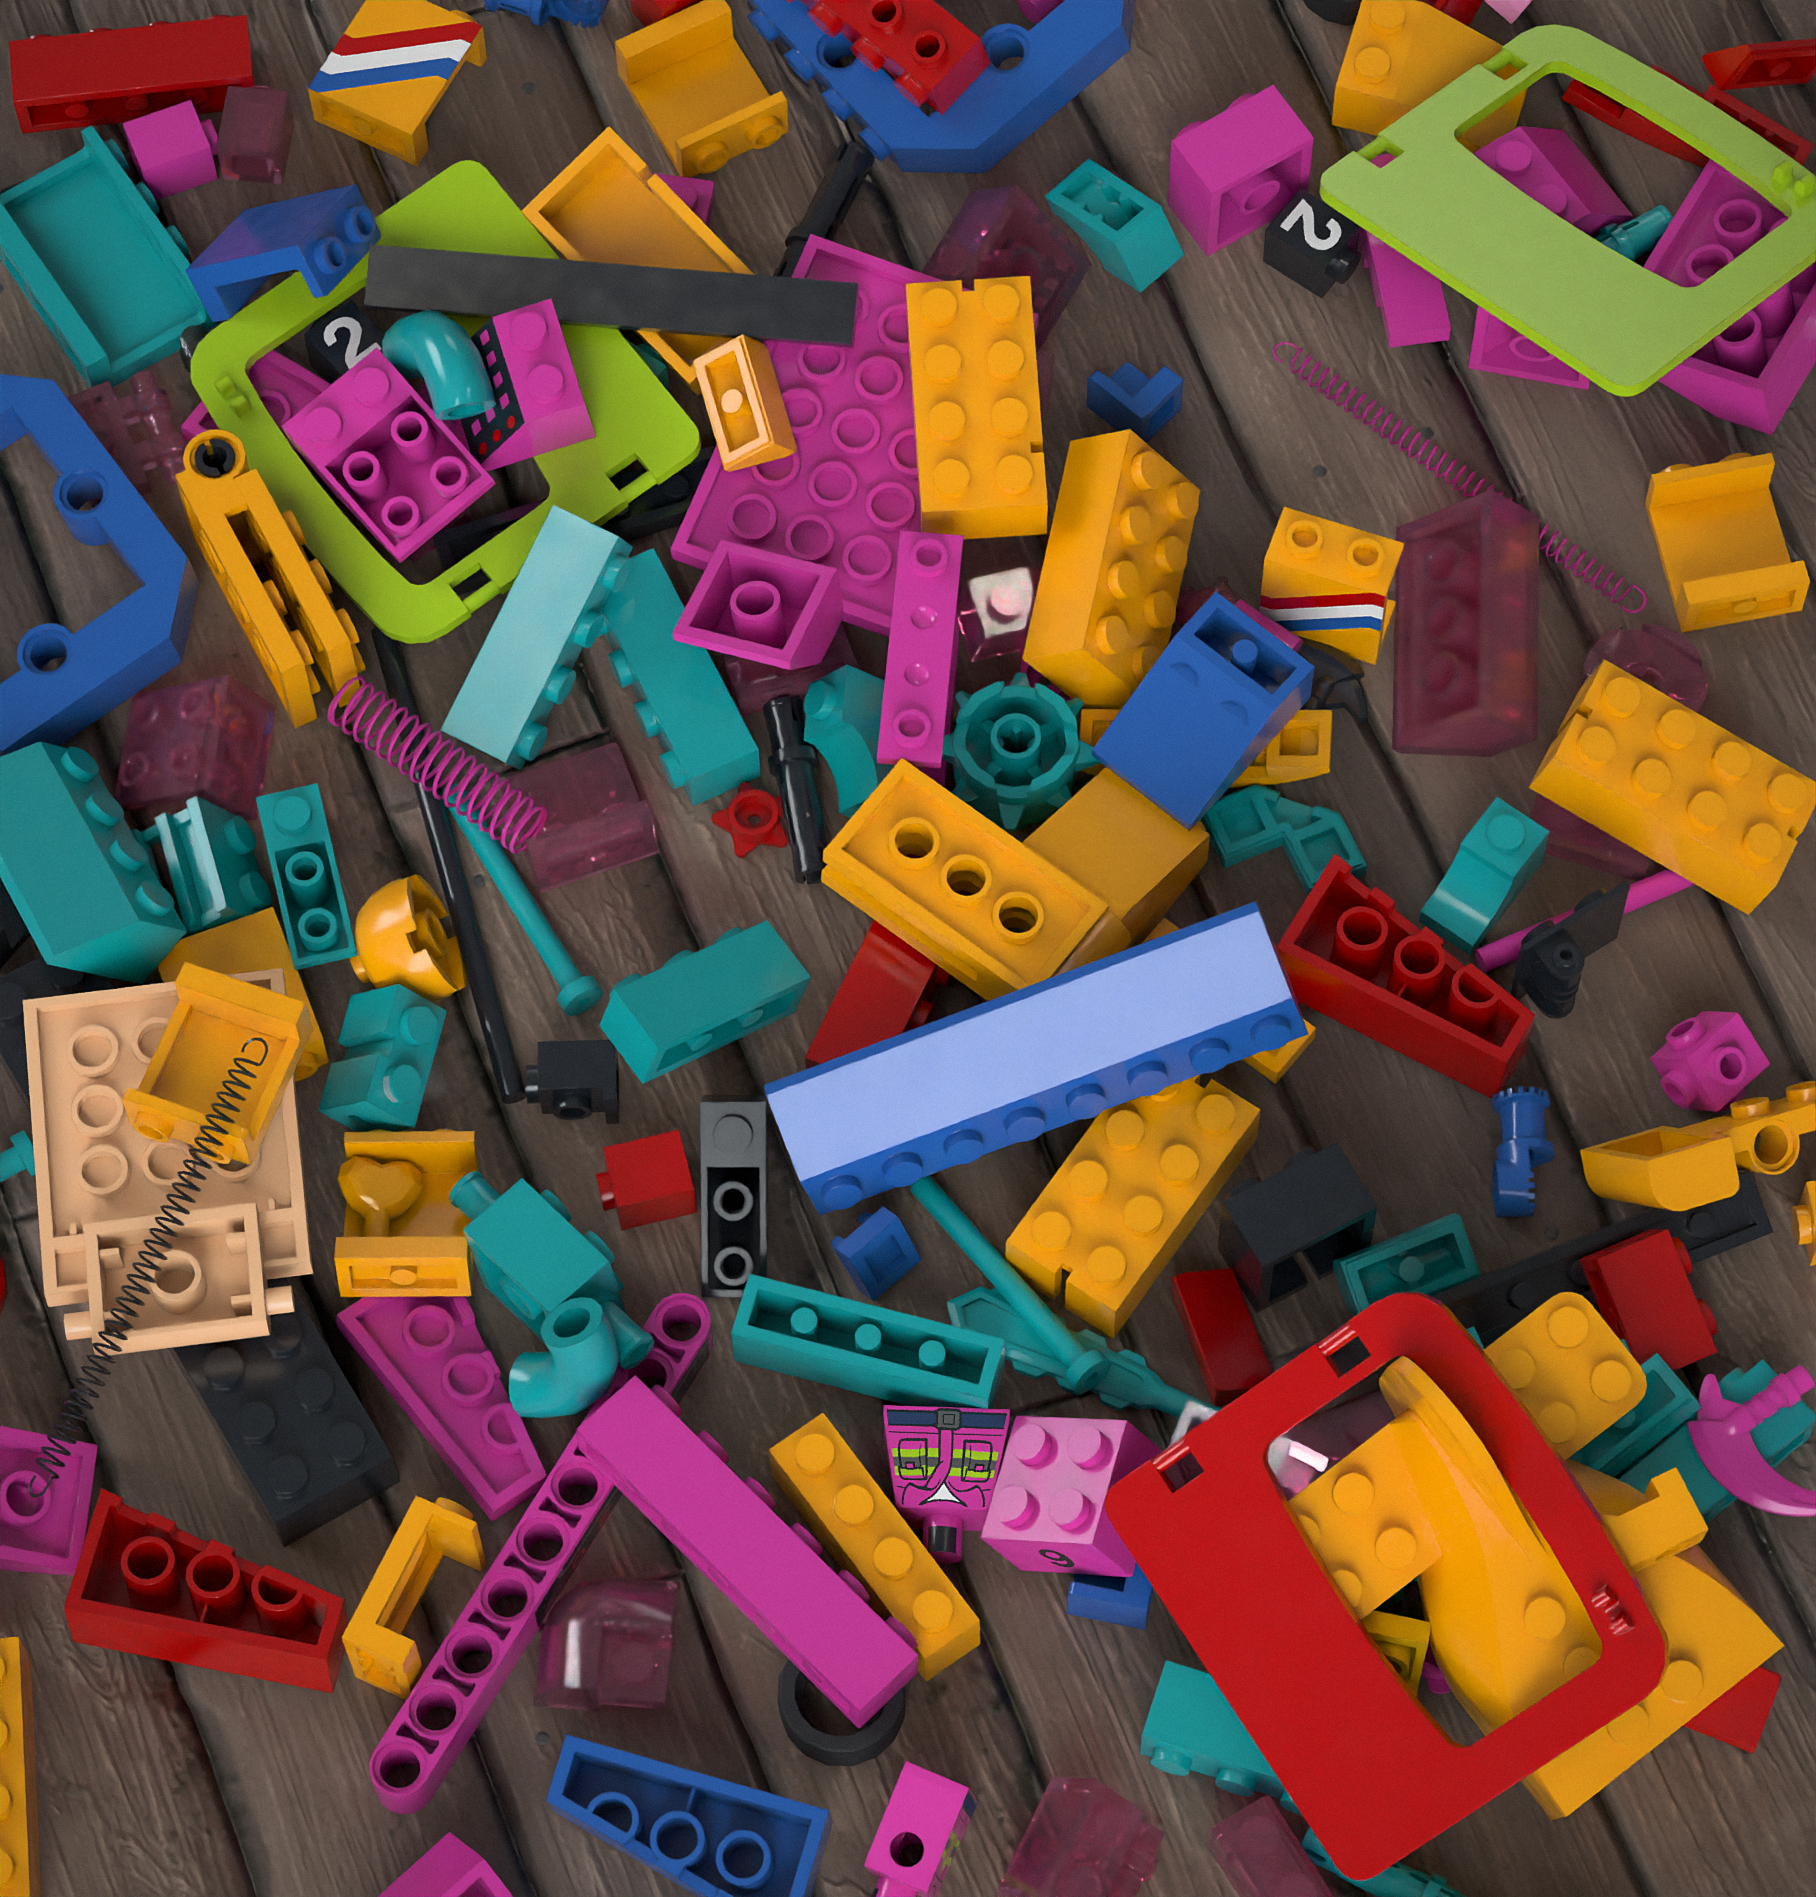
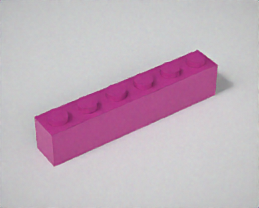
(748, 1550)

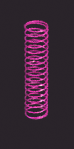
(440, 767)

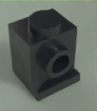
(575, 1079)

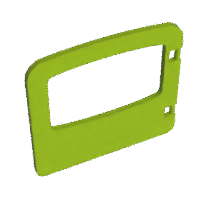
(1536, 268)
(624, 399)

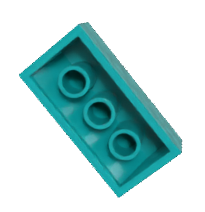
(79, 868)

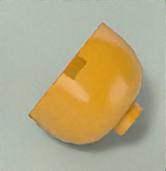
(405, 943)

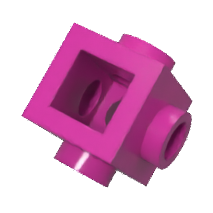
(1709, 1061)

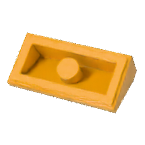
(744, 404)

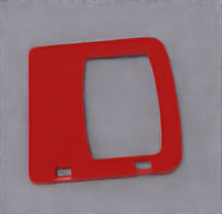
(1295, 1656)

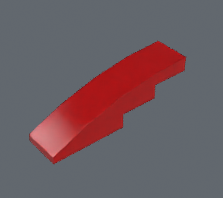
(1637, 126)

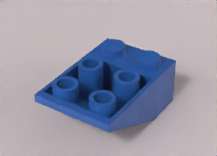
(1205, 711)

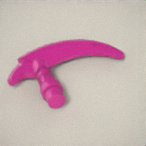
(1729, 1454)

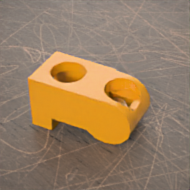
(1660, 1526)

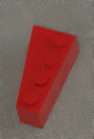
(1399, 985)
(199, 1603)

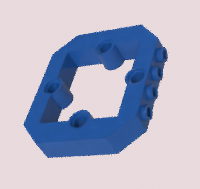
(991, 115)
(132, 639)

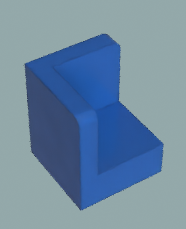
(1134, 400)
(1111, 1598)

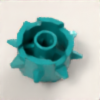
(1016, 752)

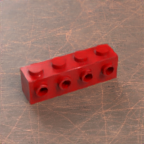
(912, 40)

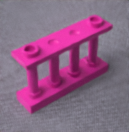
(922, 653)

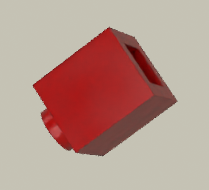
(647, 1180)

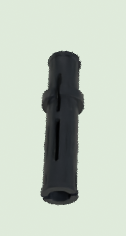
(829, 203)
(794, 766)

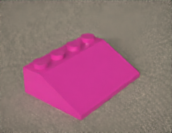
(1765, 355)

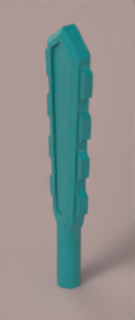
(1125, 1385)

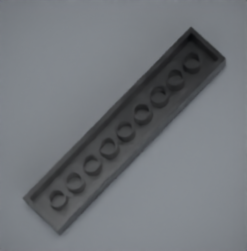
(269, 1397)

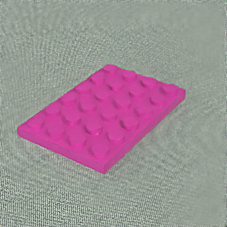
(855, 453)

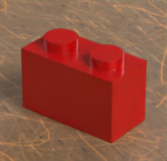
(1649, 1299)

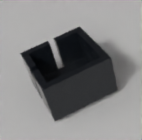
(1306, 1208)

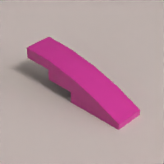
(1407, 293)

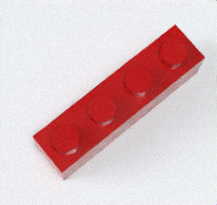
(128, 72)
(880, 996)

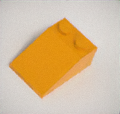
(1403, 57)

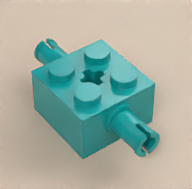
(539, 1260)

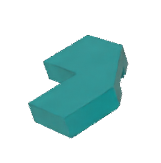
(1262, 820)

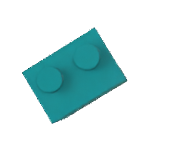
(208, 864)

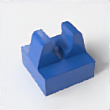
(876, 1252)

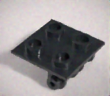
(1555, 954)

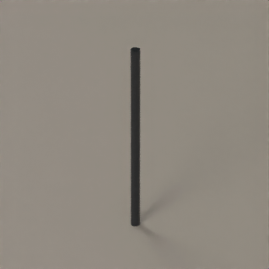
(453, 882)

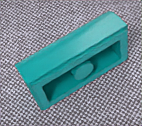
(1414, 1261)

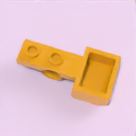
(1700, 1161)

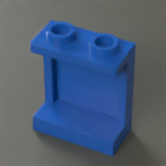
(310, 233)

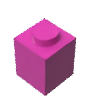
(172, 149)

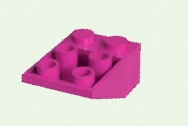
(387, 455)

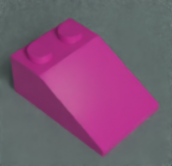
(46, 1530)

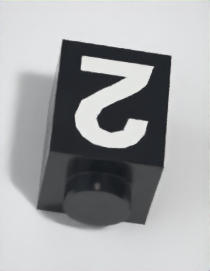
(1312, 244)
(341, 341)

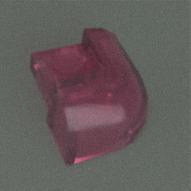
(609, 1645)

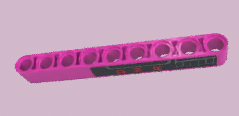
(520, 1575)

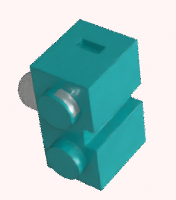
(386, 1062)

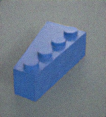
(691, 1825)

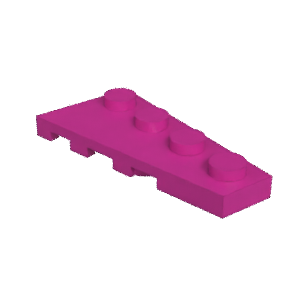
(451, 1391)

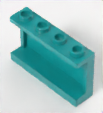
(99, 263)

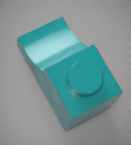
(1117, 224)
(845, 727)
(1485, 876)

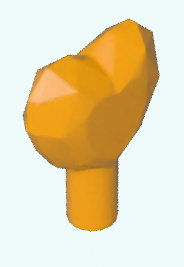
(379, 1191)

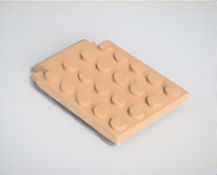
(107, 1182)

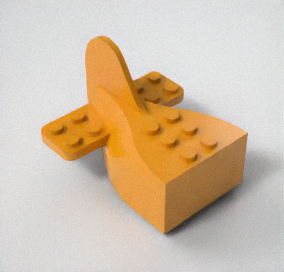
(1498, 1603)

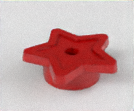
(751, 803)

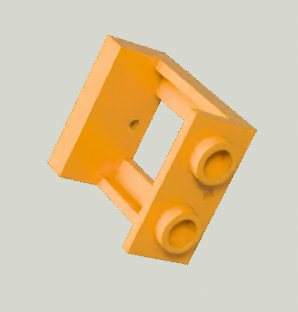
(376, 1628)

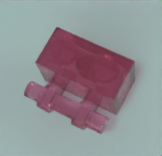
(1083, 1845)

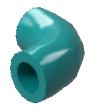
(447, 359)
(574, 1369)

